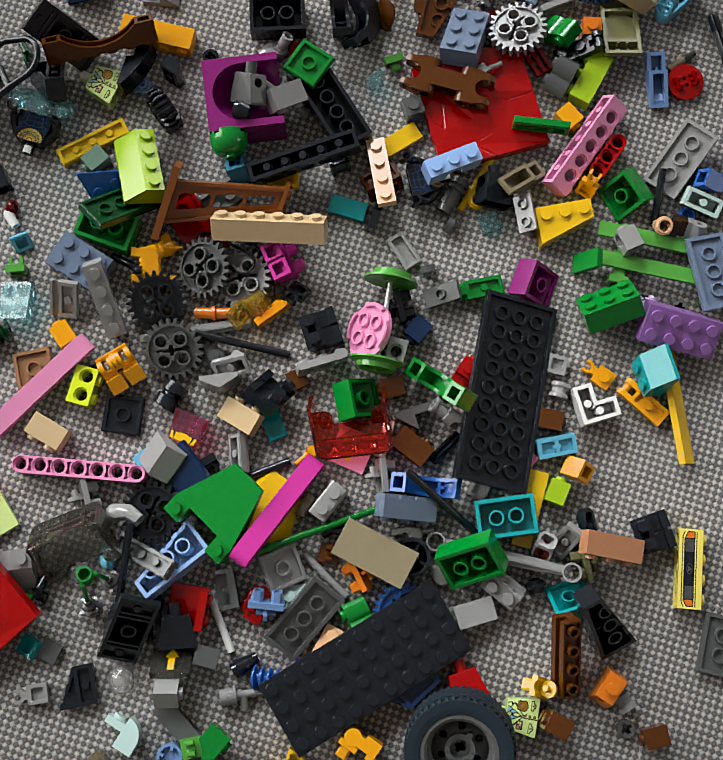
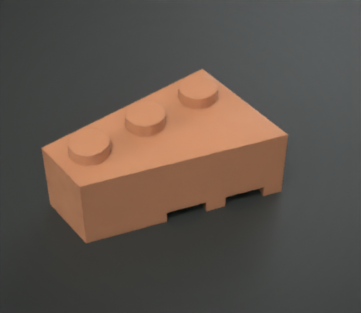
(611, 548)

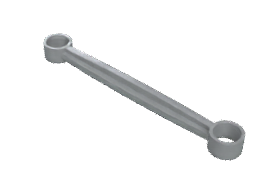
(526, 562)

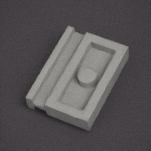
(64, 298)

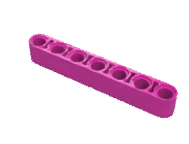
(276, 511)

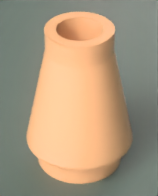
(666, 225)

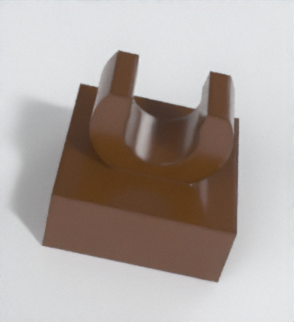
(325, 554)

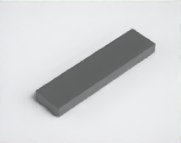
(149, 558)

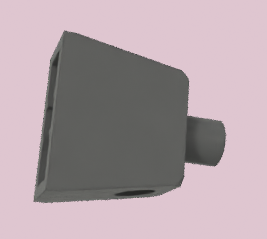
(249, 86)

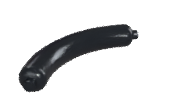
(131, 265)

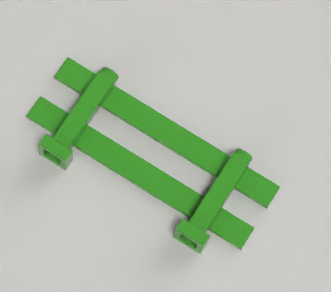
(643, 265)

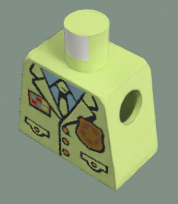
(102, 85)
(523, 713)

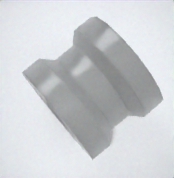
(559, 390)
(625, 702)

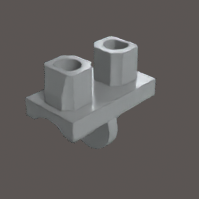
(379, 474)
(85, 487)

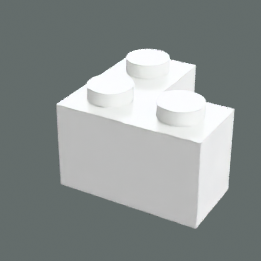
(589, 410)

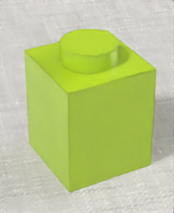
(557, 491)

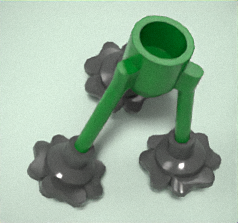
(84, 576)

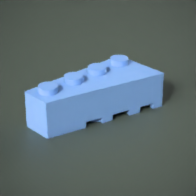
(186, 549)

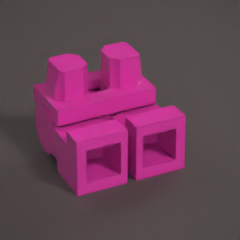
(280, 261)

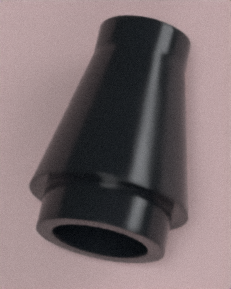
(244, 664)

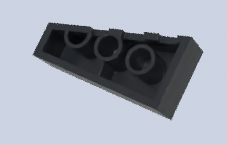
(601, 624)

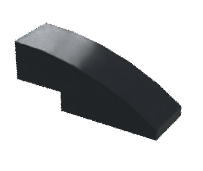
(136, 68)

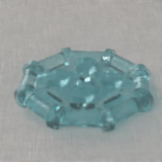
(35, 101)

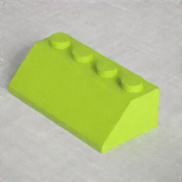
(139, 167)

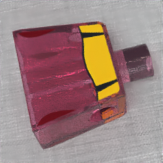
(188, 428)

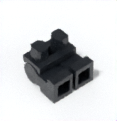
(321, 330)
(268, 393)
(652, 531)

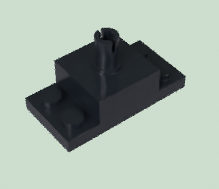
(52, 20)
(127, 627)

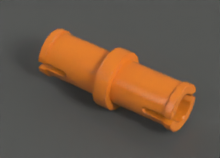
(211, 313)

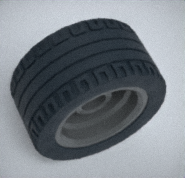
(444, 712)

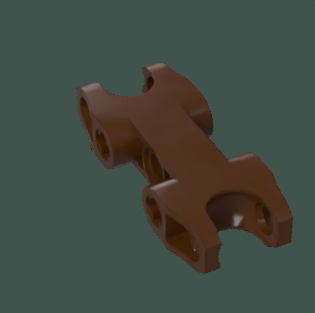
(448, 82)

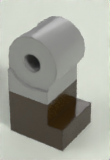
(687, 227)

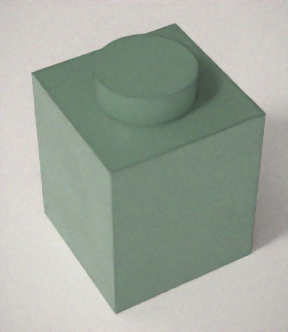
(95, 159)

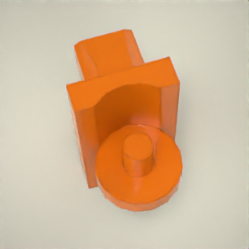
(362, 578)

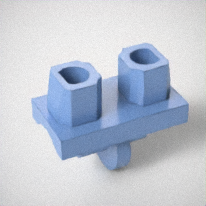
(266, 606)

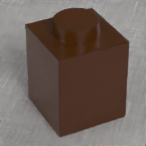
(394, 386)
(551, 420)
(654, 736)

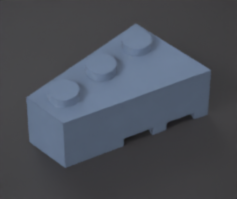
(405, 508)

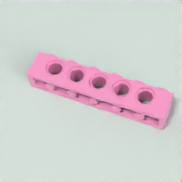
(584, 145)

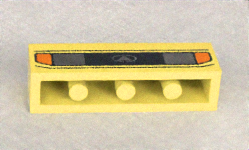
(688, 569)

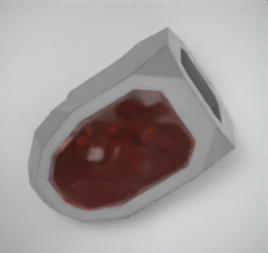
(544, 546)

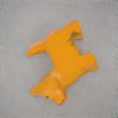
(152, 255)

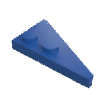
(99, 182)

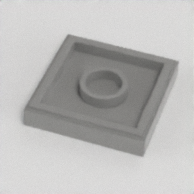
(282, 567)

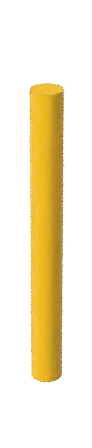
(463, 204)

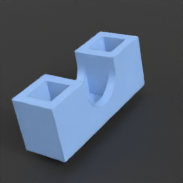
(441, 166)

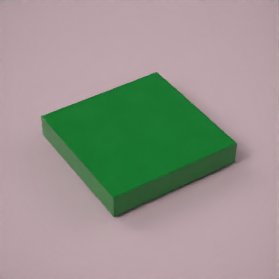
(308, 63)

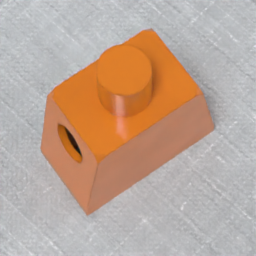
(608, 687)

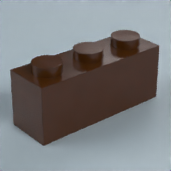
(555, 723)

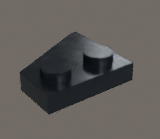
(81, 687)

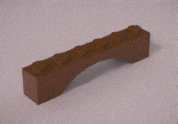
(64, 49)

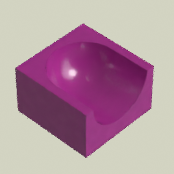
(218, 84)

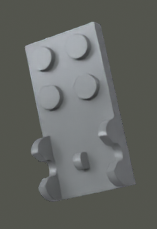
(682, 157)

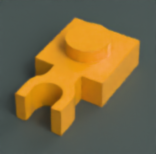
(588, 185)
(601, 376)

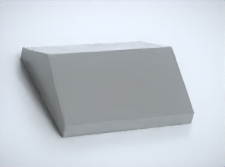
(221, 382)
(162, 457)

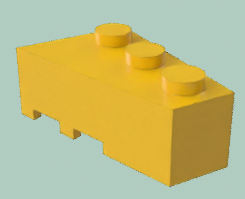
(561, 219)

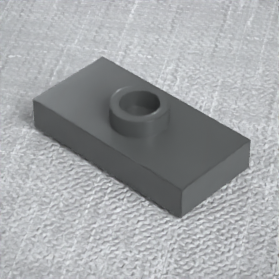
(442, 294)

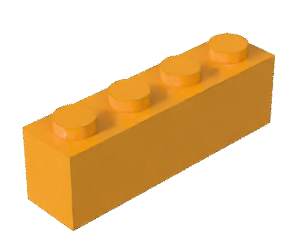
(170, 37)

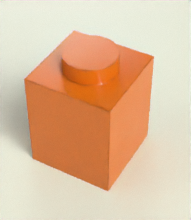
(589, 25)

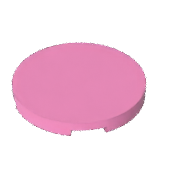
(369, 329)

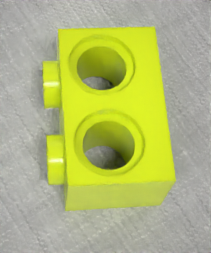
(79, 386)

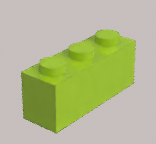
(589, 80)

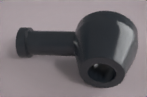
(242, 110)

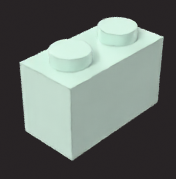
(701, 202)

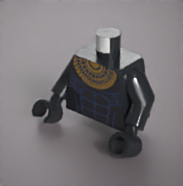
(33, 129)
(420, 191)

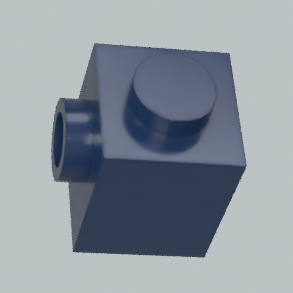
(417, 330)

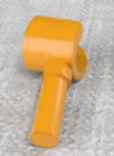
(310, 450)

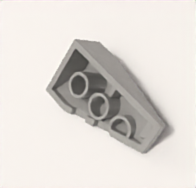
(20, 567)

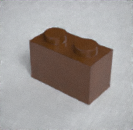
(412, 446)

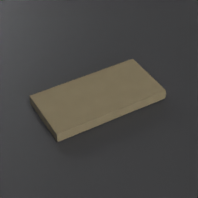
(375, 553)

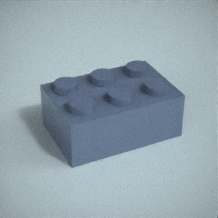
(464, 38)
(71, 254)

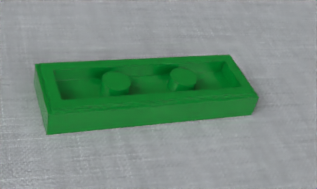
(541, 125)

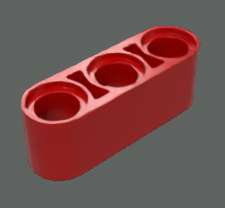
(610, 152)

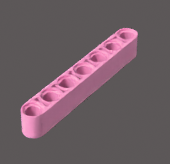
(44, 382)
(71, 466)

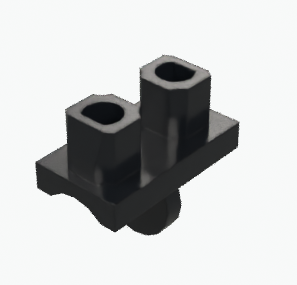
(403, 313)

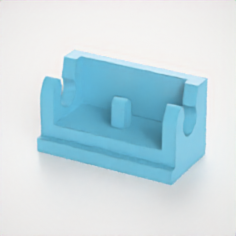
(556, 445)

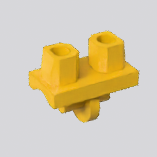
(540, 687)

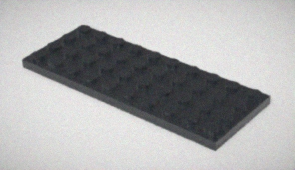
(510, 383)
(364, 668)

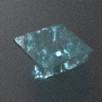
(16, 299)

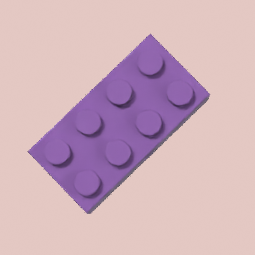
(679, 328)

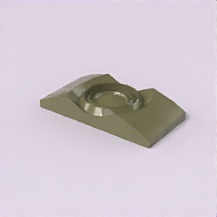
(620, 29)

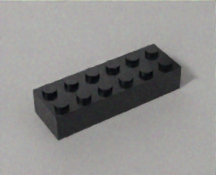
(334, 107)

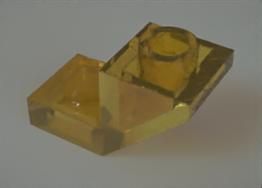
(250, 306)

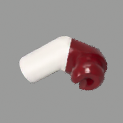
(10, 214)

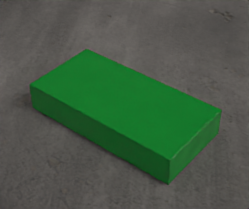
(587, 261)

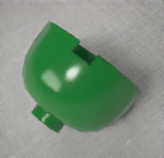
(229, 142)

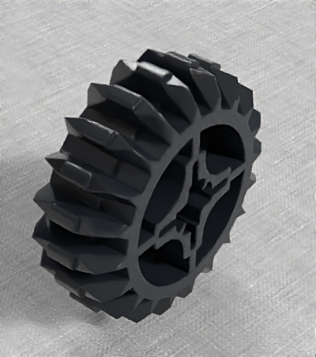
(163, 109)

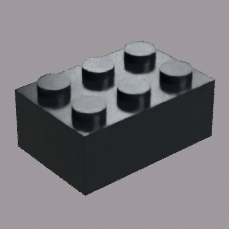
(274, 17)

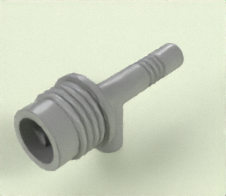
(229, 696)

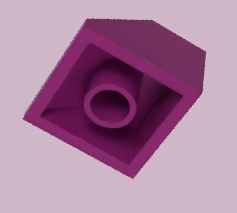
(533, 282)

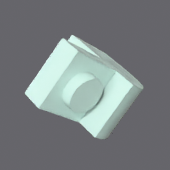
(129, 735)

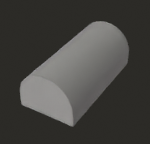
(239, 450)

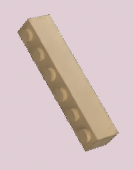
(269, 228)

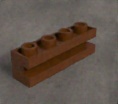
(566, 654)

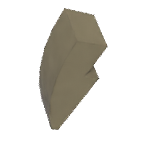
(522, 178)

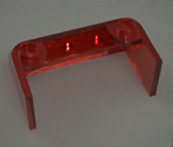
(353, 437)

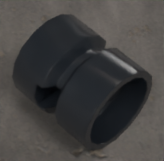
(170, 395)

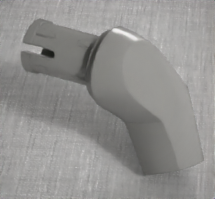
(279, 47)
(122, 512)

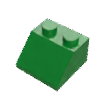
(625, 194)
(355, 398)

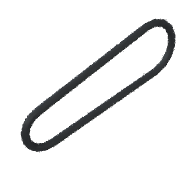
(235, 270)

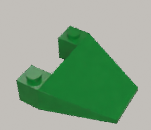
(224, 504)

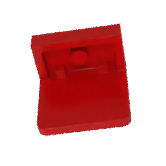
(193, 600)

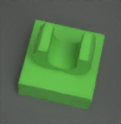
(394, 61)
(18, 269)
(191, 747)

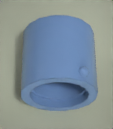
(170, 751)

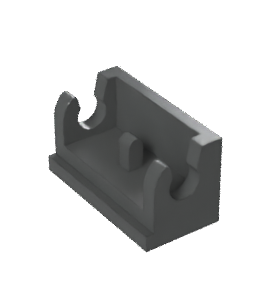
(227, 589)

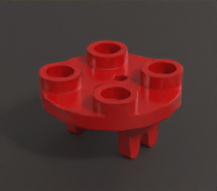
(693, 79)

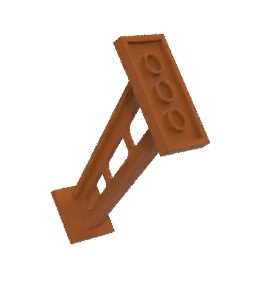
(170, 214)

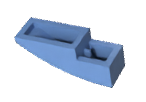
(656, 79)

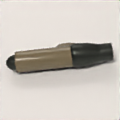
(682, 59)

